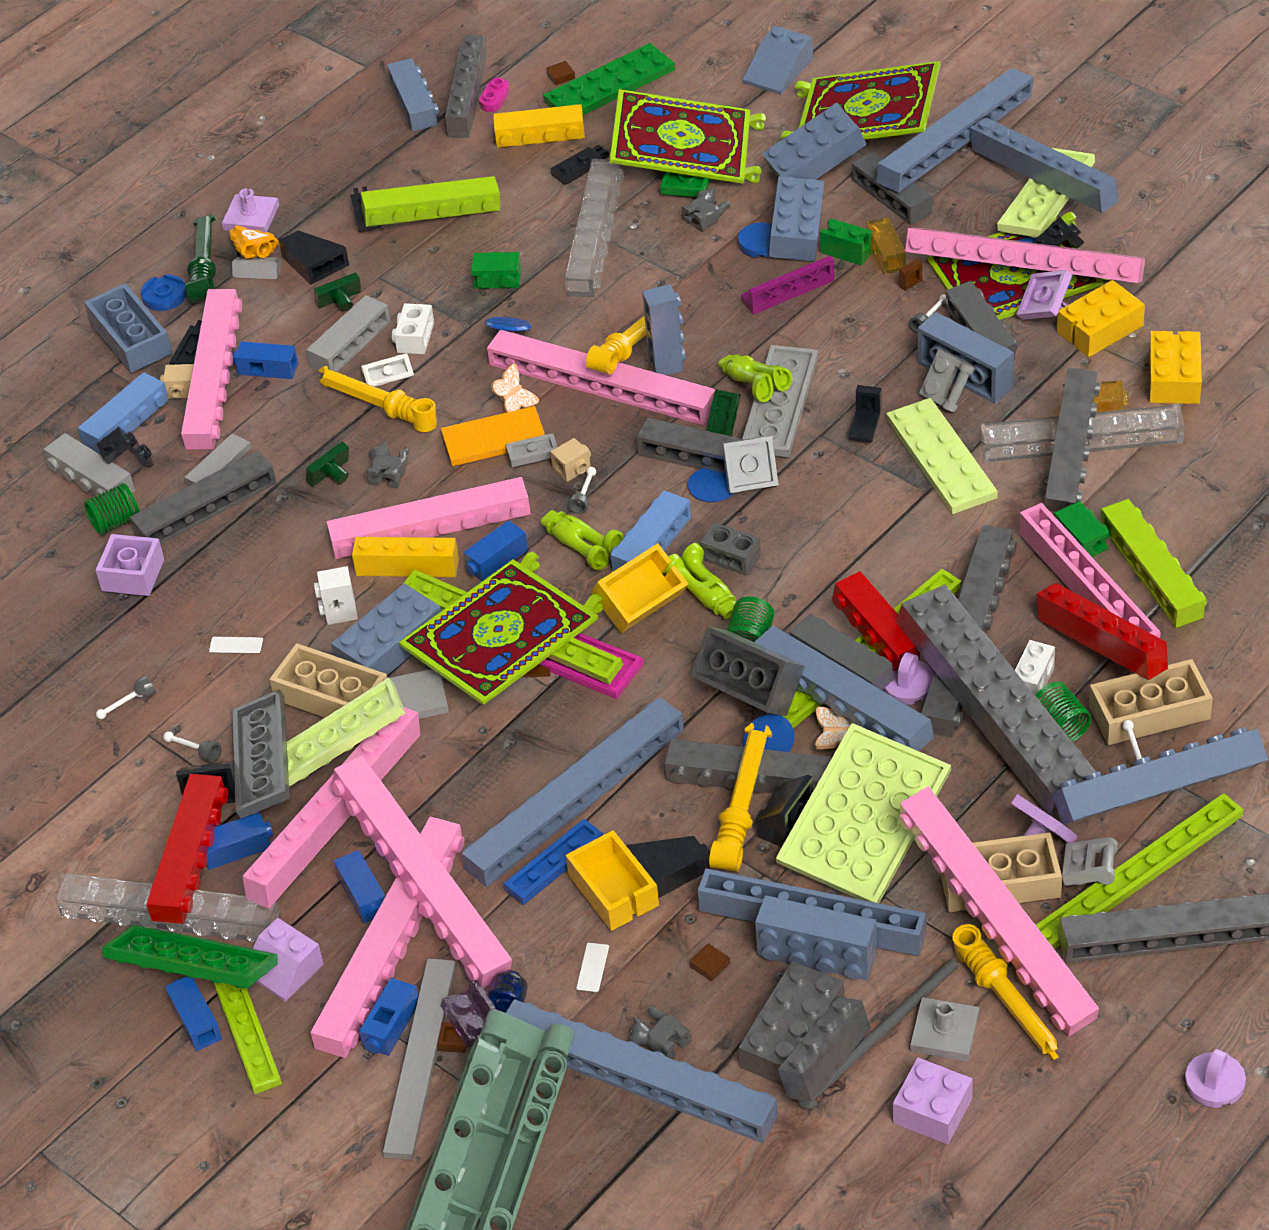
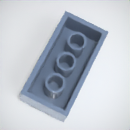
(815, 146)
(796, 218)
(128, 327)
(992, 362)
(377, 635)
(816, 937)

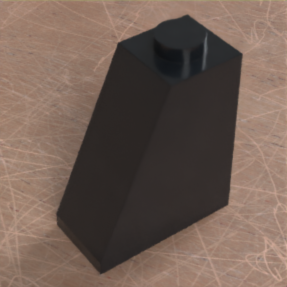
(313, 256)
(672, 861)

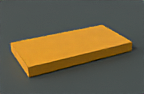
(488, 435)

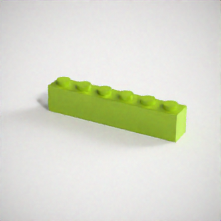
(430, 201)
(1153, 563)

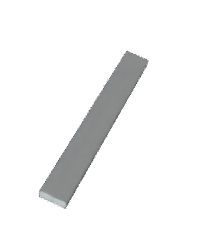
(419, 1061)

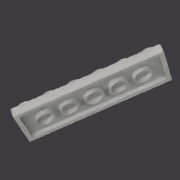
(783, 411)

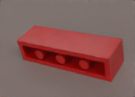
(872, 617)

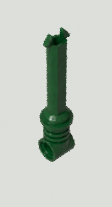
(201, 268)

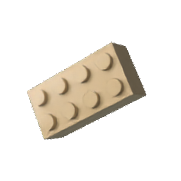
(321, 681)
(1153, 705)
(1024, 866)

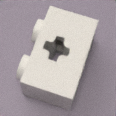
(336, 595)

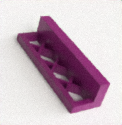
(789, 285)

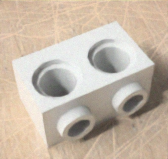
(413, 328)
(1036, 665)

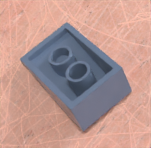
(779, 60)

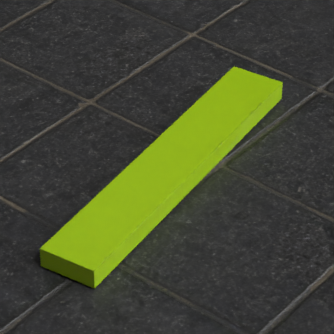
(248, 1037)

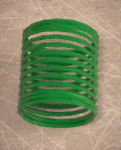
(94, 514)
(735, 618)
(1070, 713)

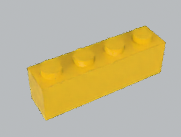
(539, 126)
(403, 554)

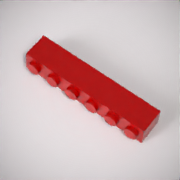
(1102, 631)
(187, 849)

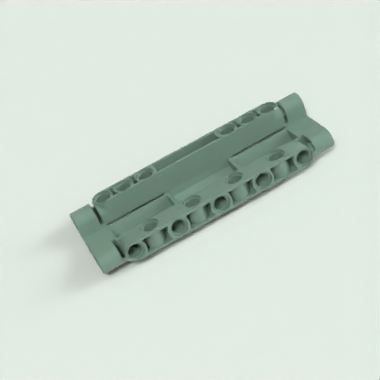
(491, 1163)

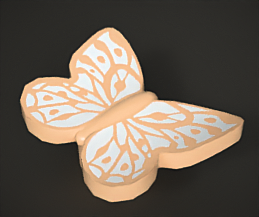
(512, 392)
(833, 728)

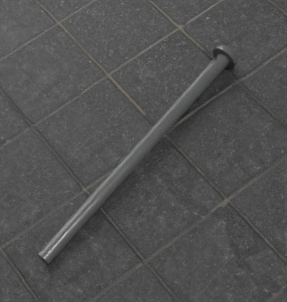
(887, 1024)

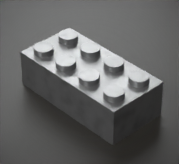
(747, 671)
(787, 1018)

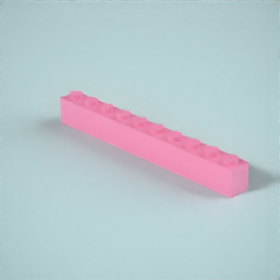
(1025, 254)
(625, 385)
(323, 816)
(420, 871)
(998, 912)
(379, 951)

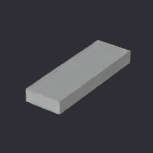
(225, 454)

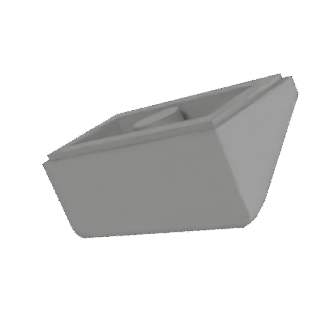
(256, 267)

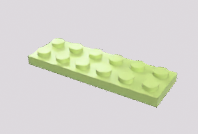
(1037, 204)
(941, 456)
(343, 730)

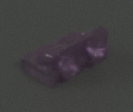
(468, 1011)

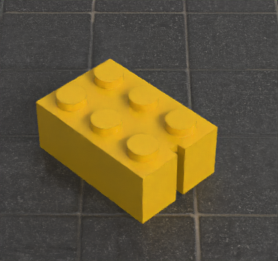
(1100, 318)
(1175, 367)
(639, 588)
(612, 880)

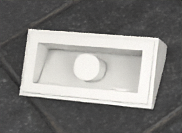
(387, 370)

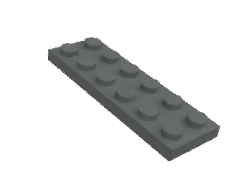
(260, 754)

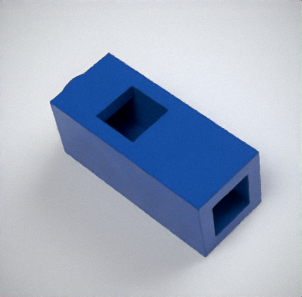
(266, 360)
(495, 550)
(239, 840)
(359, 885)
(193, 1013)
(389, 1017)

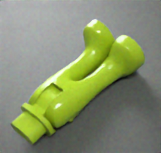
(760, 375)
(572, 530)
(711, 590)

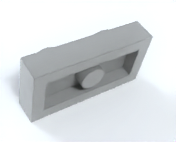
(531, 450)

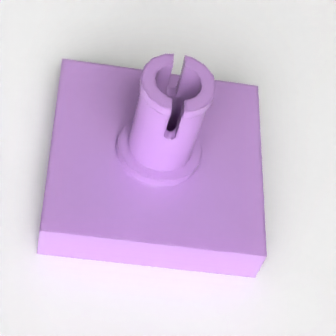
(250, 211)
(1044, 295)
(1042, 821)

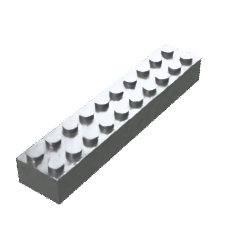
(993, 694)

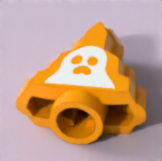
(252, 242)

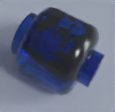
(507, 987)

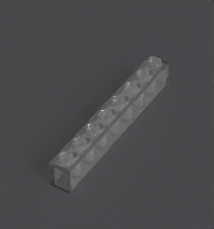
(593, 228)
(1111, 431)
(126, 905)

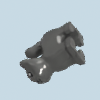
(704, 209)
(386, 466)
(663, 1035)

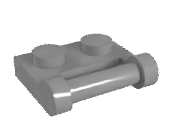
(941, 377)
(1080, 861)

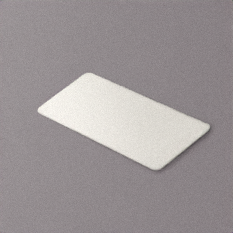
(236, 644)
(592, 967)

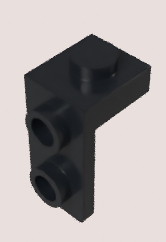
(1058, 233)
(866, 414)
(118, 442)

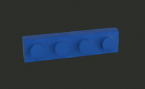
(549, 863)

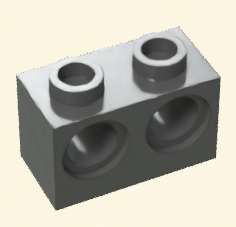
(731, 548)

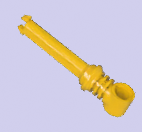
(615, 349)
(395, 404)
(735, 820)
(992, 974)

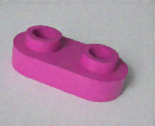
(494, 95)

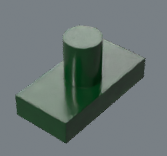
(338, 291)
(723, 412)
(329, 465)

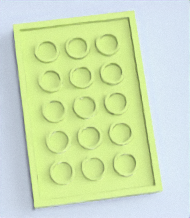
(851, 822)

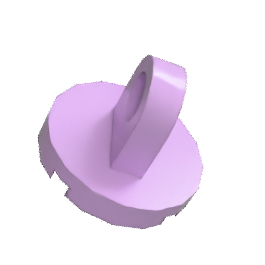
(910, 681)
(1215, 1079)

